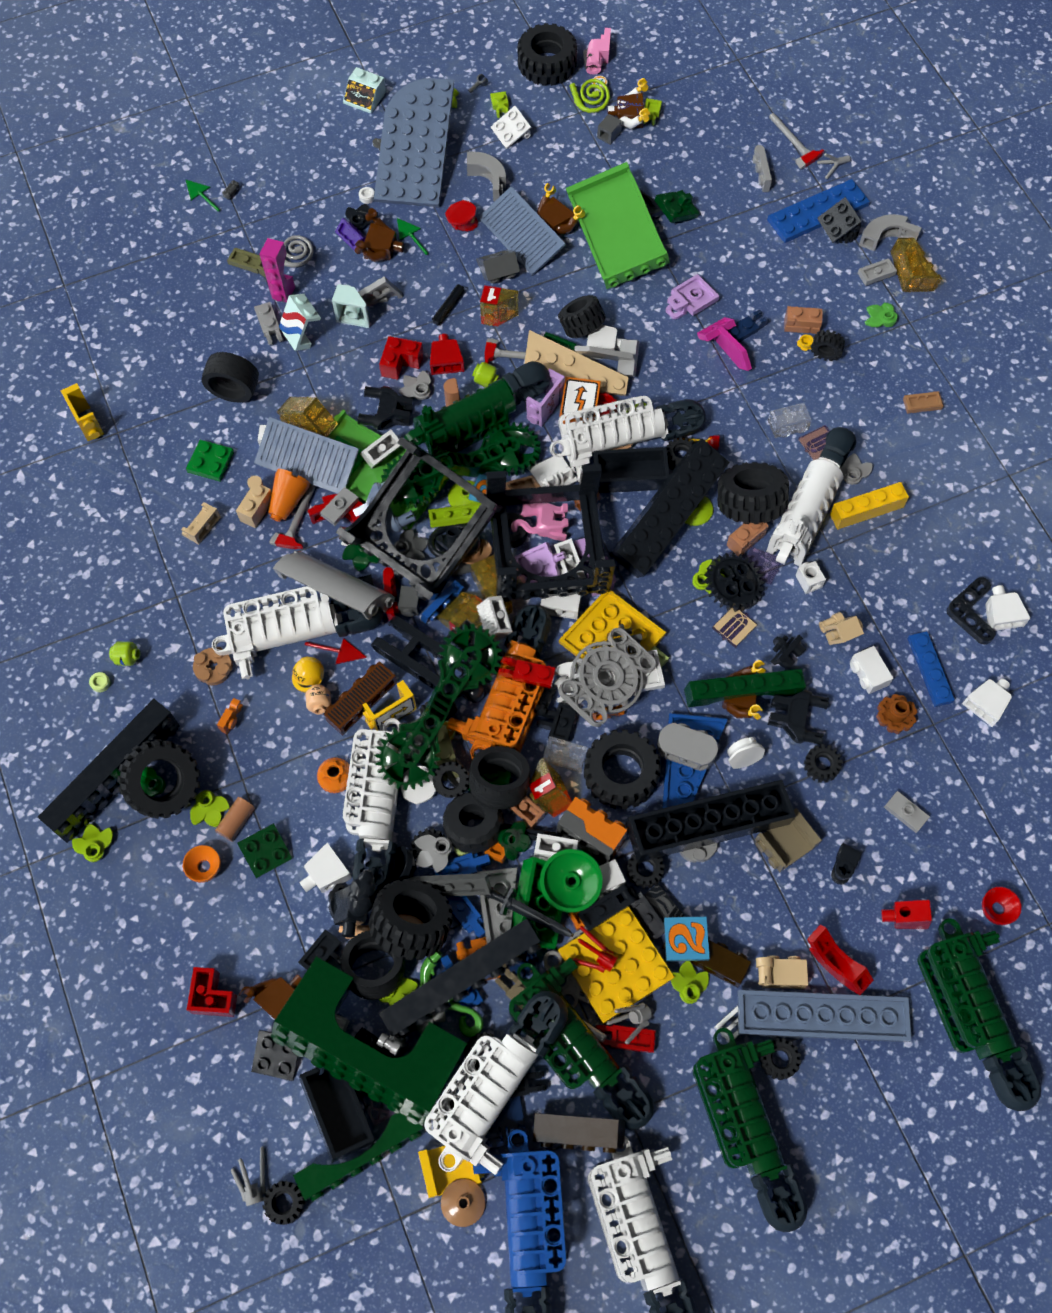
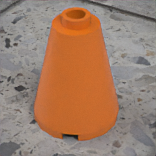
(286, 494)

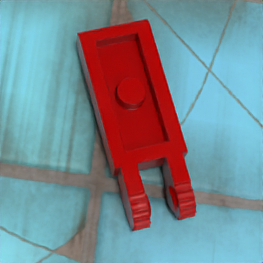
(389, 581)
(528, 672)
(642, 1042)

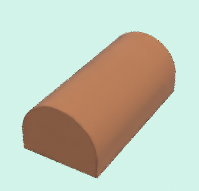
(451, 391)
(529, 812)
(235, 819)

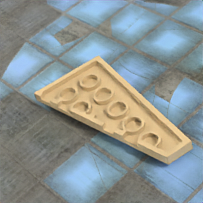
(573, 364)

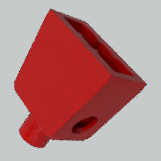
(445, 356)
(917, 914)

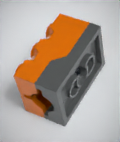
(593, 830)

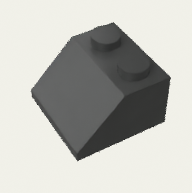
(498, 265)

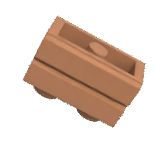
(803, 320)
(746, 536)

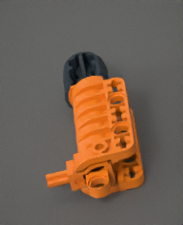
(507, 696)

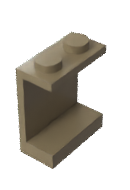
(788, 843)

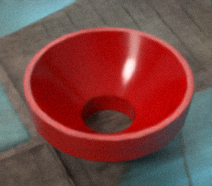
(1009, 902)

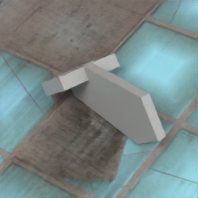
(626, 357)

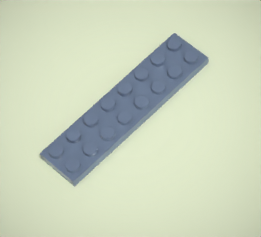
(823, 1016)

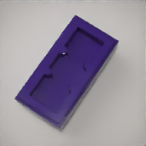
(349, 233)

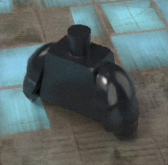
(352, 903)

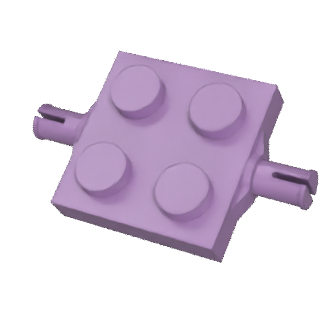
(540, 561)

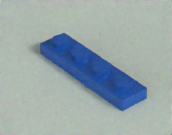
(931, 669)

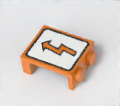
(579, 395)

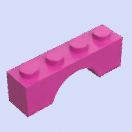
(273, 260)

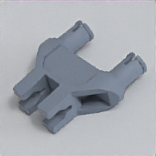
(392, 522)

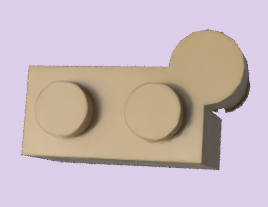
(254, 503)
(844, 628)
(782, 973)

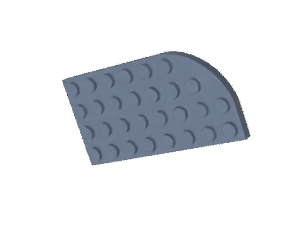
(415, 143)

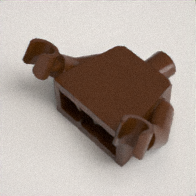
(379, 241)
(271, 994)

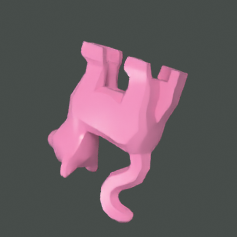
(546, 524)

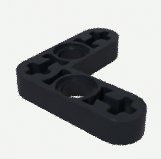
(965, 607)

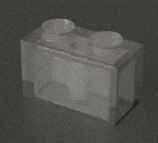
(789, 420)
(565, 754)

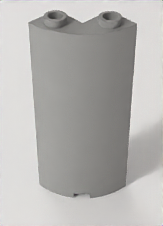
(334, 583)

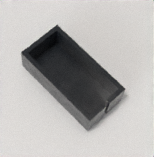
(632, 469)
(336, 1113)

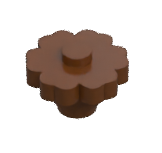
(896, 714)

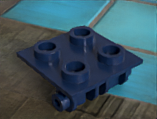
(509, 1119)

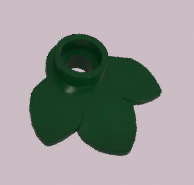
(359, 557)
(514, 840)

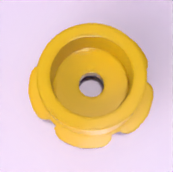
(807, 339)

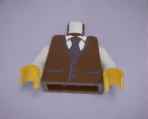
(631, 108)

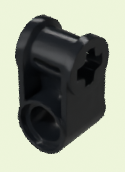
(846, 860)

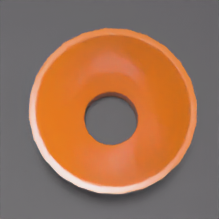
(333, 784)
(195, 857)

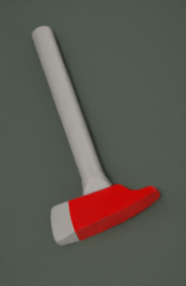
(808, 156)
(492, 351)
(288, 540)

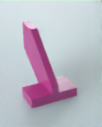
(727, 342)

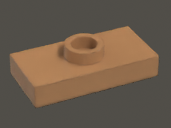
(923, 402)
(525, 482)

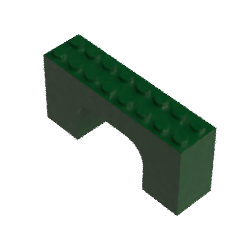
(402, 1083)

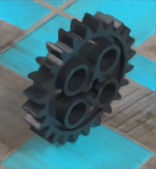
(734, 582)

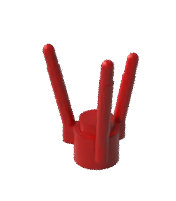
(606, 958)

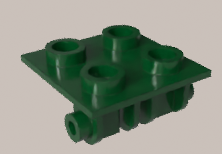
(264, 850)

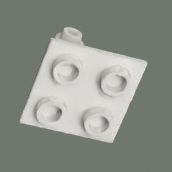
(511, 127)
(553, 472)

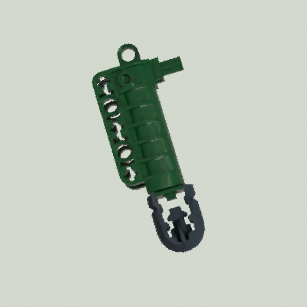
(478, 413)
(978, 1013)
(584, 1050)
(749, 1126)

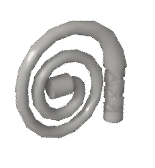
(298, 249)

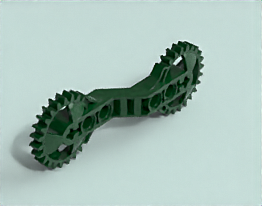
(508, 459)
(438, 707)

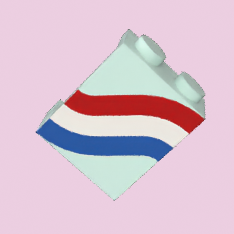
(295, 319)

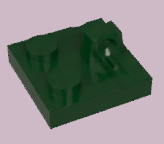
(677, 206)

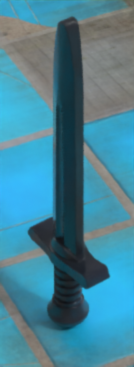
(526, 911)

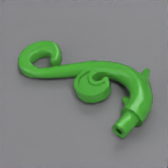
(426, 972)

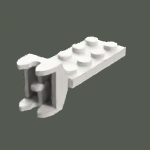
(651, 680)

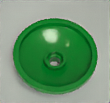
(555, 879)

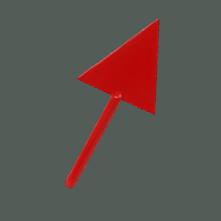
(345, 653)

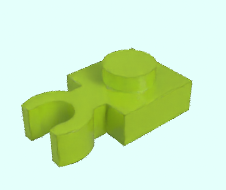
(499, 102)
(654, 108)

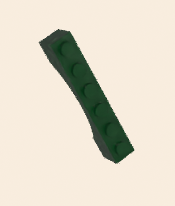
(720, 689)
(318, 1178)

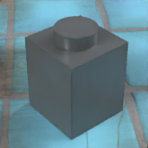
(609, 129)
(408, 602)

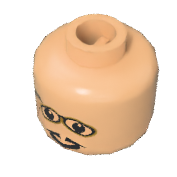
(318, 699)

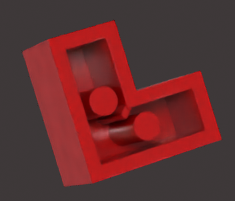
(400, 353)
(204, 996)

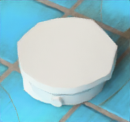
(745, 753)
(420, 794)

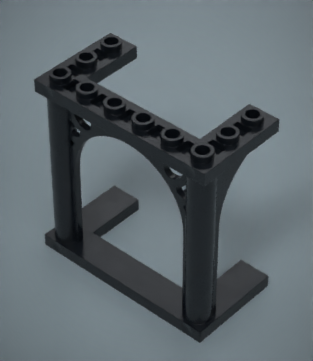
(360, 531)
(506, 573)

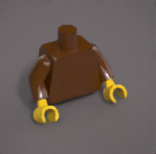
(556, 214)
(744, 706)

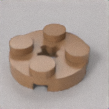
(205, 674)

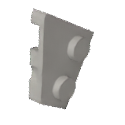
(379, 292)

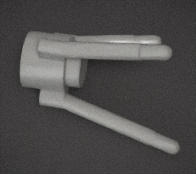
(638, 1015)
(251, 1193)

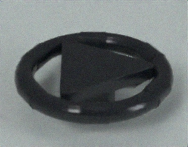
(447, 540)

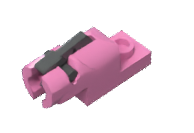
(597, 53)

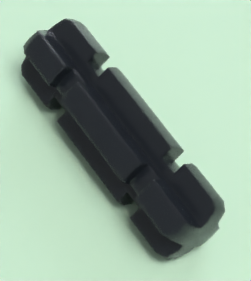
(544, 701)

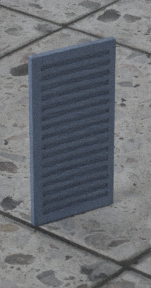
(522, 230)
(306, 454)

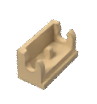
(201, 524)

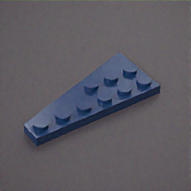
(682, 781)

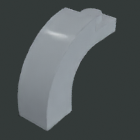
(489, 167)
(888, 226)

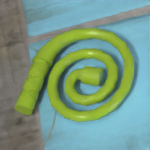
(594, 94)

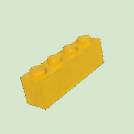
(869, 505)

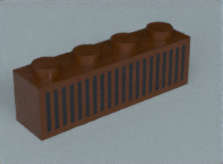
(364, 690)

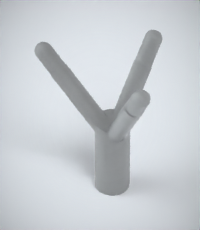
(836, 161)

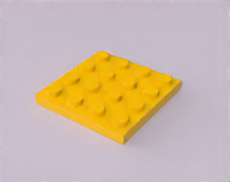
(602, 618)
(634, 974)

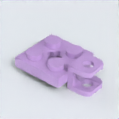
(683, 301)

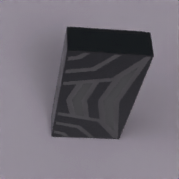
(663, 903)

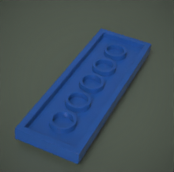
(803, 216)

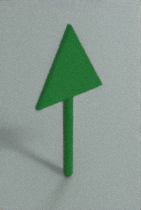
(196, 189)
(407, 229)

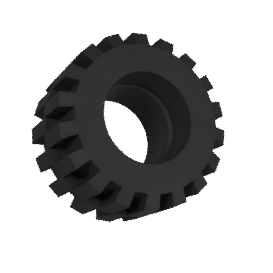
(581, 316)

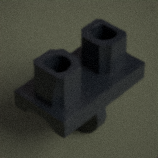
(793, 645)

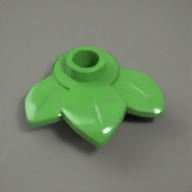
(881, 315)

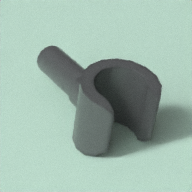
(479, 82)

